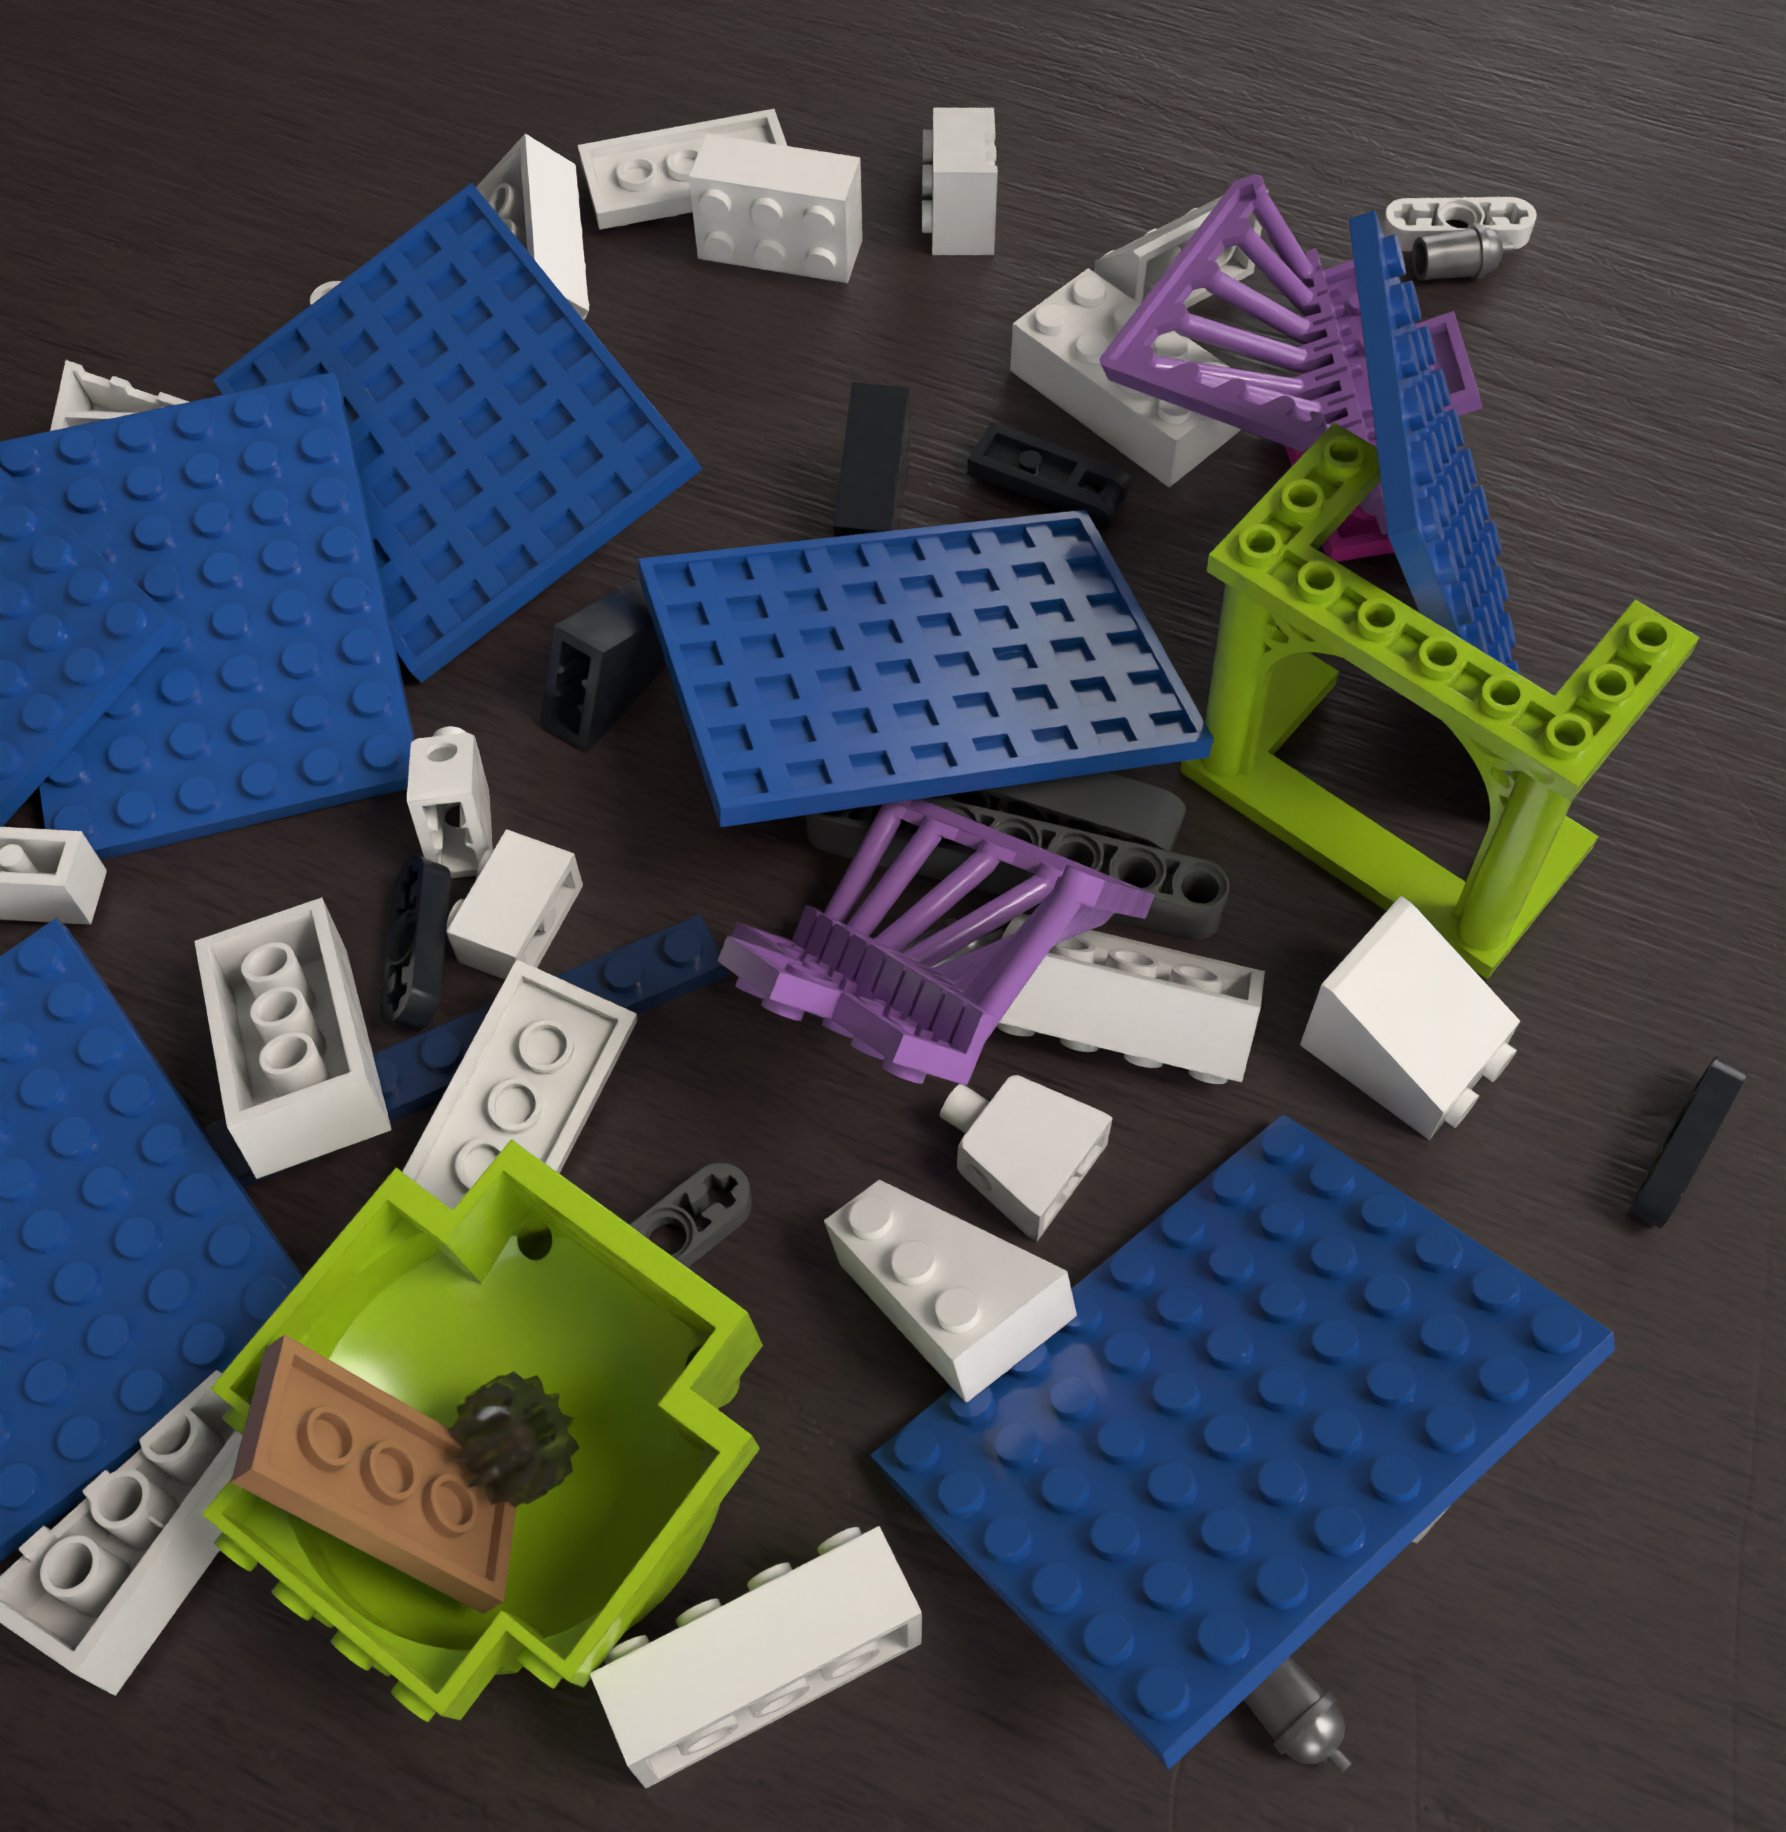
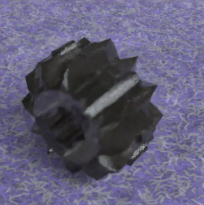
(514, 1439)

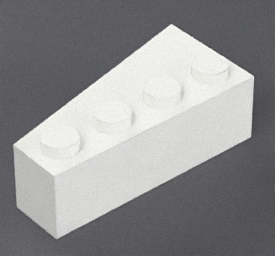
(130, 1551)

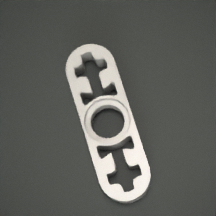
(1507, 216)

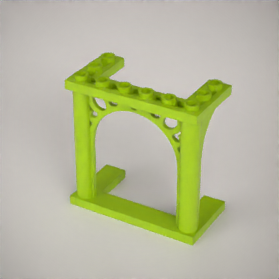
(1270, 684)

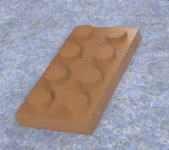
(372, 1475)

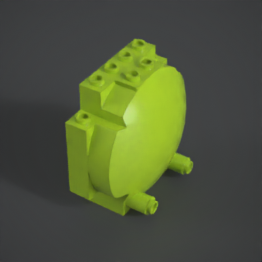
(446, 1301)

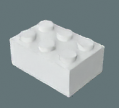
(777, 207)

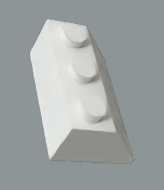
(1142, 262)

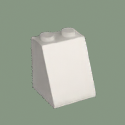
(1411, 1022)

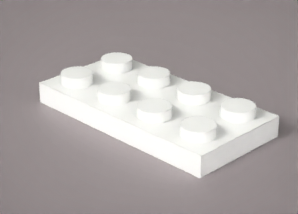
(648, 172)
(522, 1080)

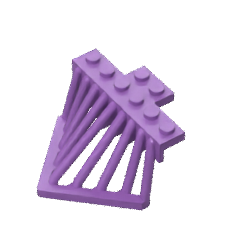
(1331, 333)
(894, 1000)

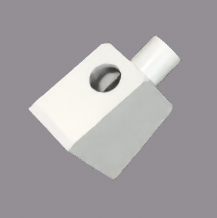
(447, 774)
(1026, 1147)

